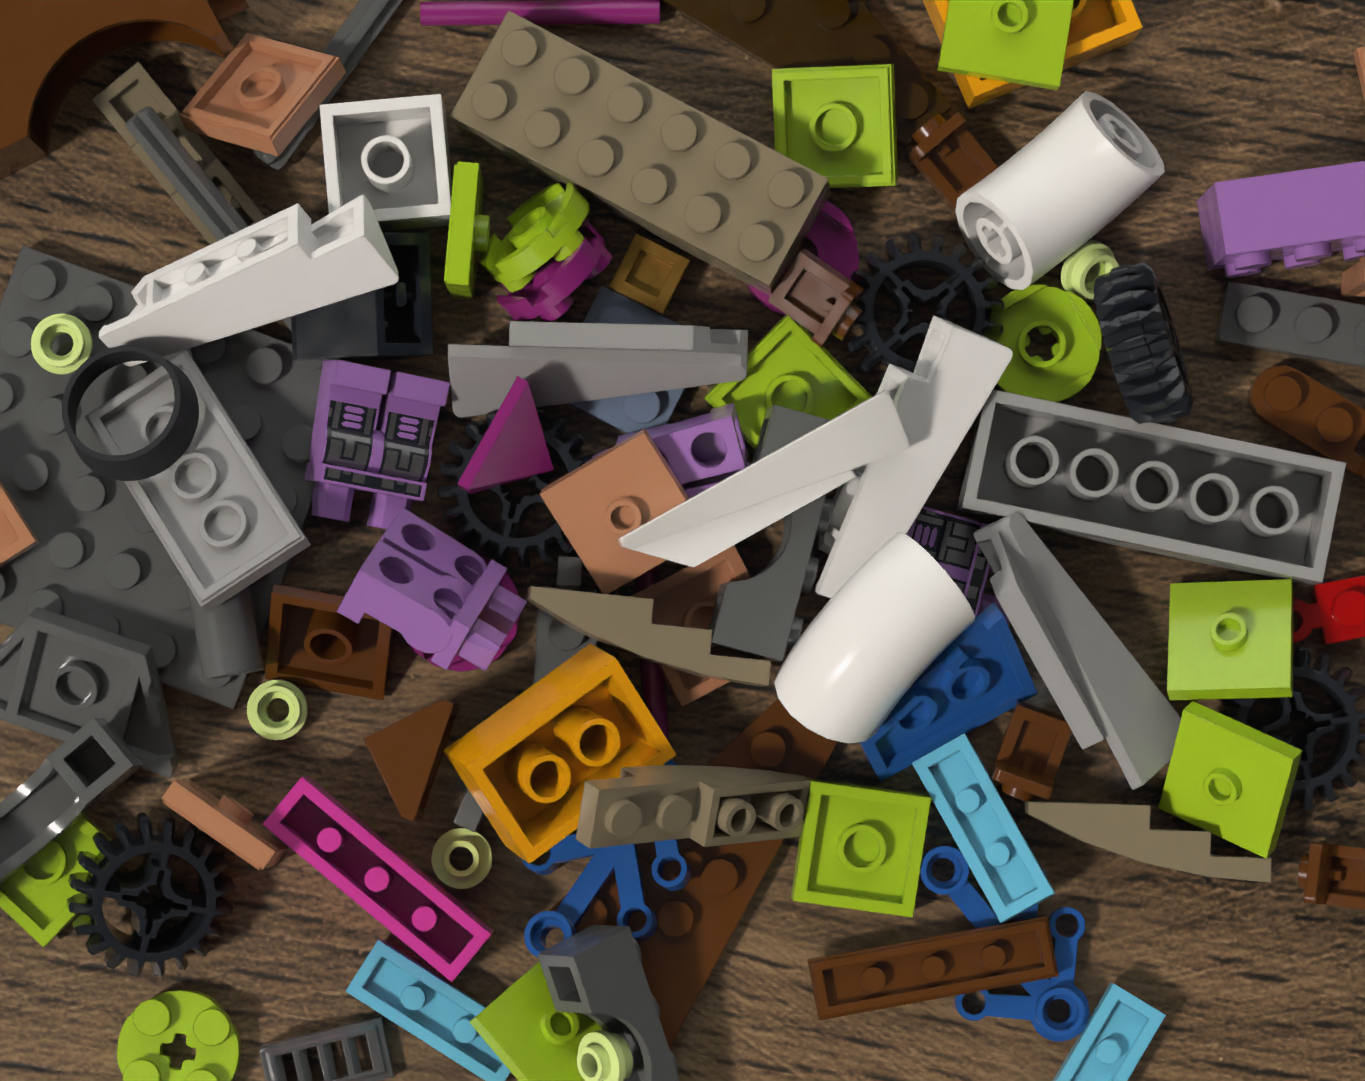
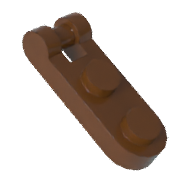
(1310, 415)

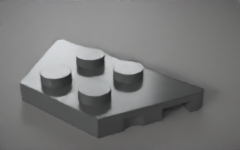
(68, 672)

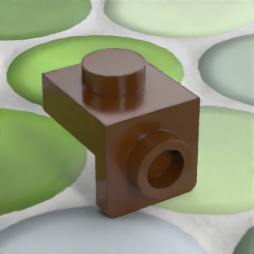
(950, 157)
(818, 298)
(1031, 752)
(1333, 875)

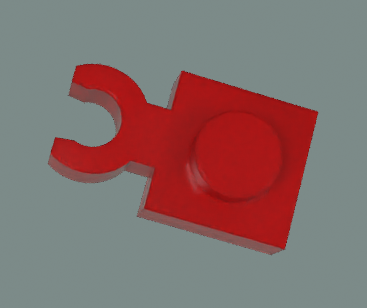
(1335, 611)

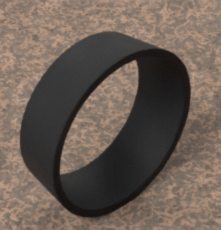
(165, 448)

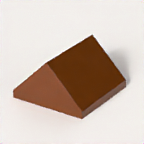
(325, 649)
(411, 754)

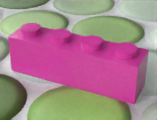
(378, 877)

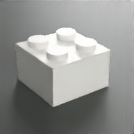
(391, 155)

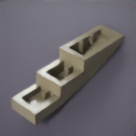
(137, 90)
(627, 626)
(1127, 832)

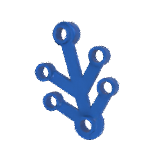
(605, 860)
(1041, 991)

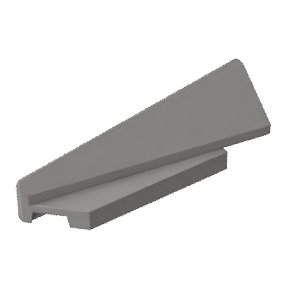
(592, 362)
(1078, 653)

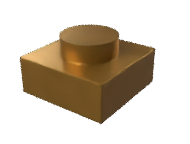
(649, 274)

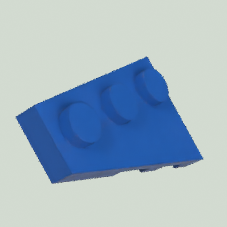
(955, 694)

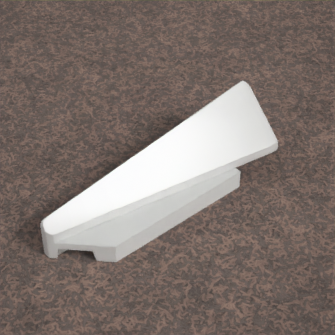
(257, 279)
(936, 411)
(773, 485)

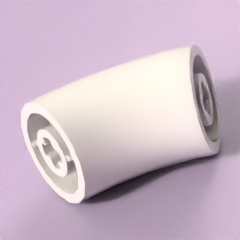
(1057, 191)
(872, 642)

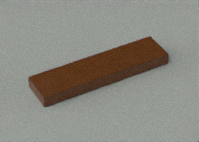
(932, 967)

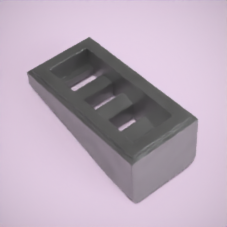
(382, 1069)

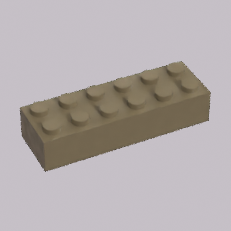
(641, 153)

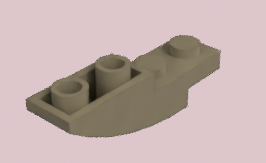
(692, 802)

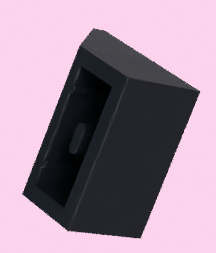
(379, 323)

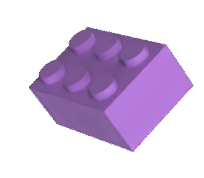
(1284, 218)

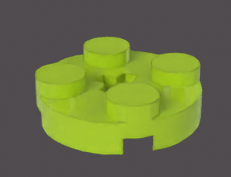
(541, 230)
(1073, 355)
(174, 1013)

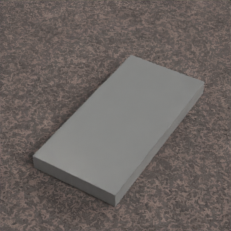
(215, 501)

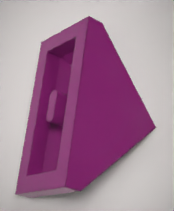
(511, 446)

